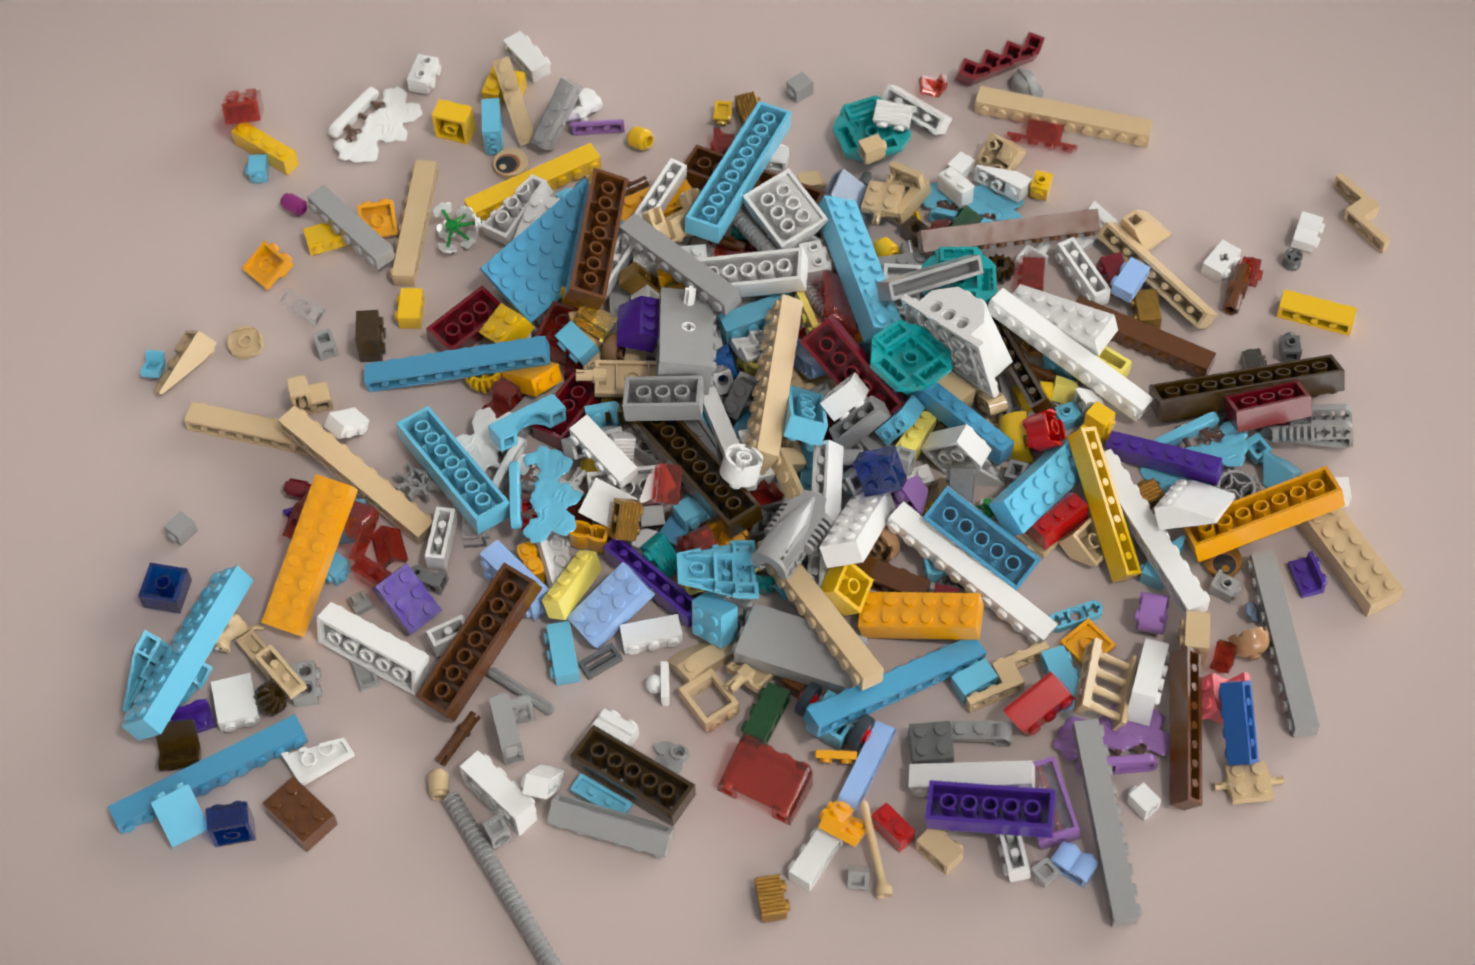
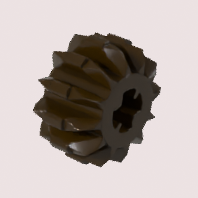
(1004, 267)
(270, 698)

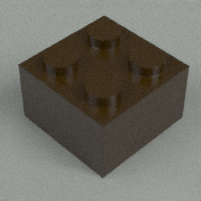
(370, 335)

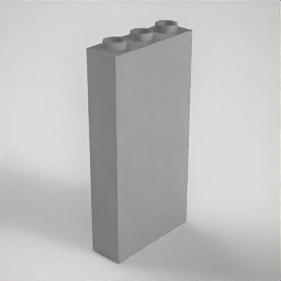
(789, 649)

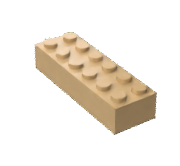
(1353, 561)

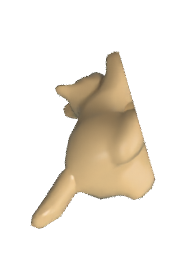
(235, 628)

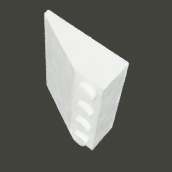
(785, 210)
(1191, 505)

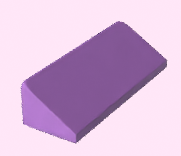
(597, 127)

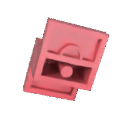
(1210, 697)

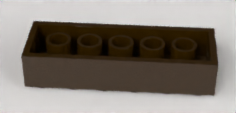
(633, 775)

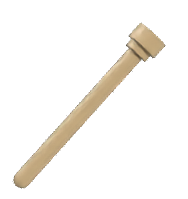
(883, 888)

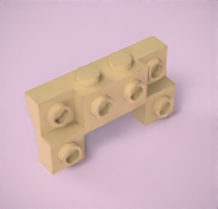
(674, 224)

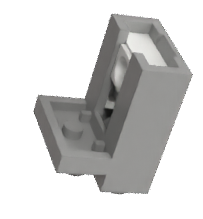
(507, 716)

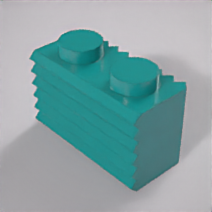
(660, 554)

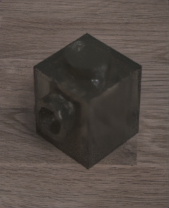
(1252, 358)

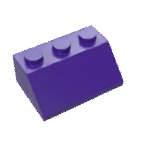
(638, 324)

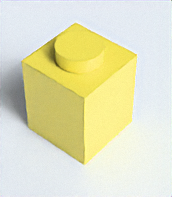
(1063, 390)

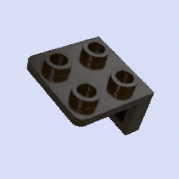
(178, 745)

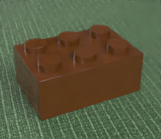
(300, 814)

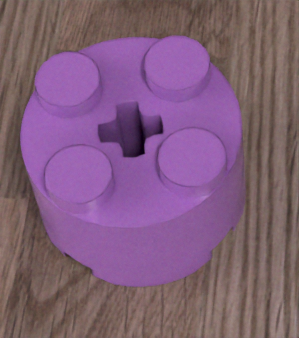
(1152, 613)

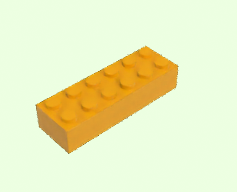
(922, 615)

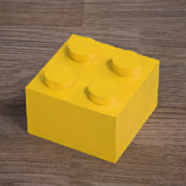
(453, 121)
(506, 326)
(847, 588)

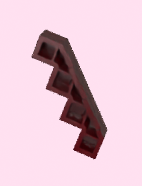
(994, 64)

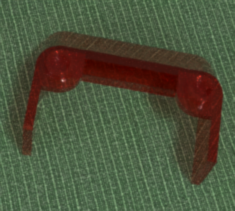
(836, 301)
(359, 525)

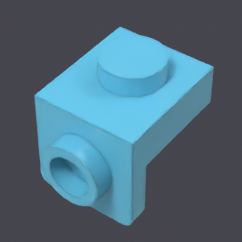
(154, 364)

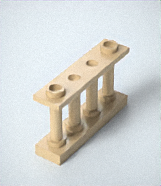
(1087, 684)

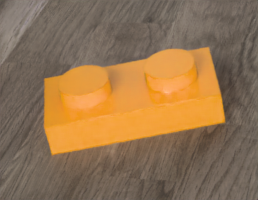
(844, 756)

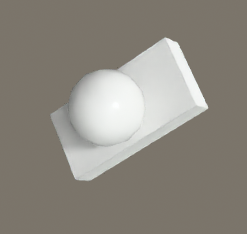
(657, 684)

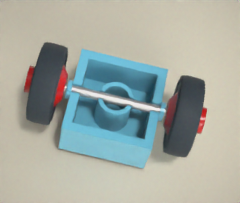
(855, 732)

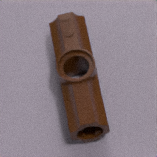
(1237, 288)

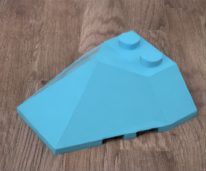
(720, 569)
(145, 657)

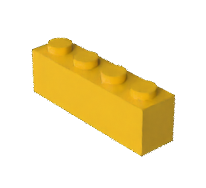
(258, 143)
(1316, 312)

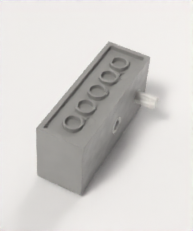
(686, 336)

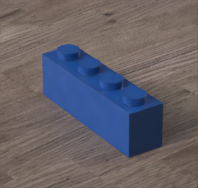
(1238, 722)

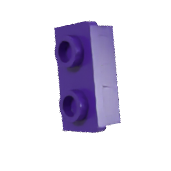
(1307, 575)
(198, 711)

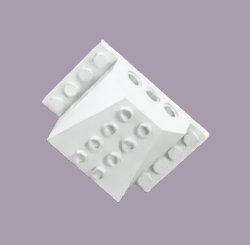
(966, 330)

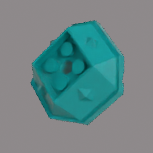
(857, 123)
(981, 285)
(909, 357)

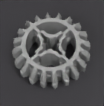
(1238, 482)

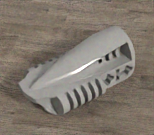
(1310, 431)
(796, 523)

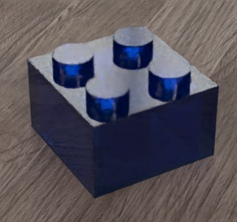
(880, 471)
(165, 587)
(230, 823)

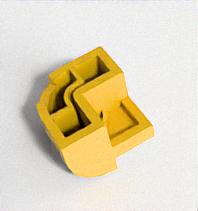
(1012, 426)

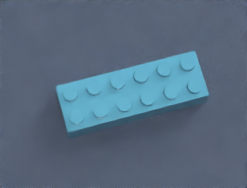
(1036, 490)

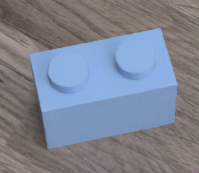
(1129, 280)

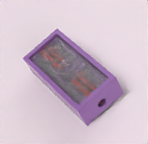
(1065, 823)

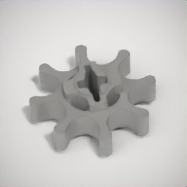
(416, 483)

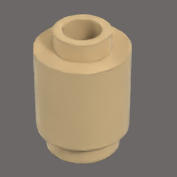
(438, 783)

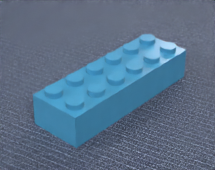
(982, 538)

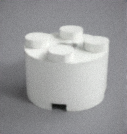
(741, 466)

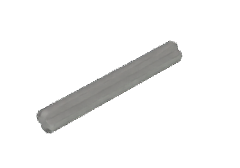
(518, 689)

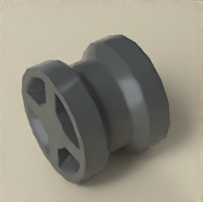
(1290, 255)

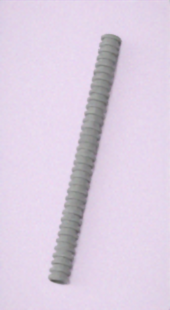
(762, 243)
(500, 880)

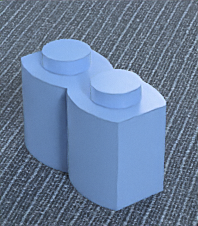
(1074, 863)

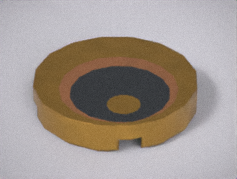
(1228, 562)

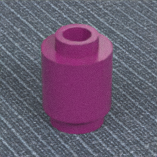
(293, 204)

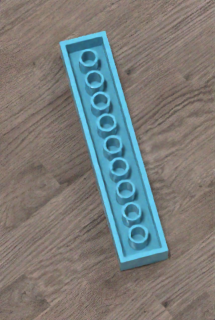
(738, 172)
(857, 265)
(187, 653)

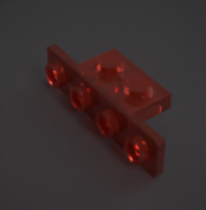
(1044, 133)

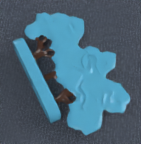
(984, 203)
(1230, 449)
(548, 498)

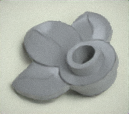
(667, 755)

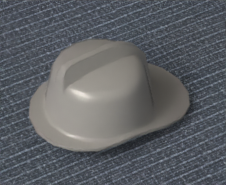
(1025, 83)

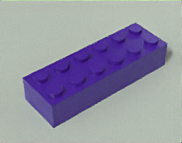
(990, 809)

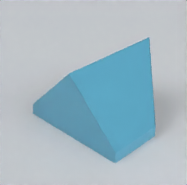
(1277, 470)

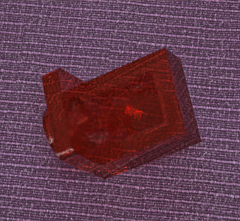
(933, 86)
(1256, 273)
(1224, 656)

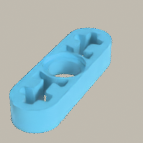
(1081, 609)

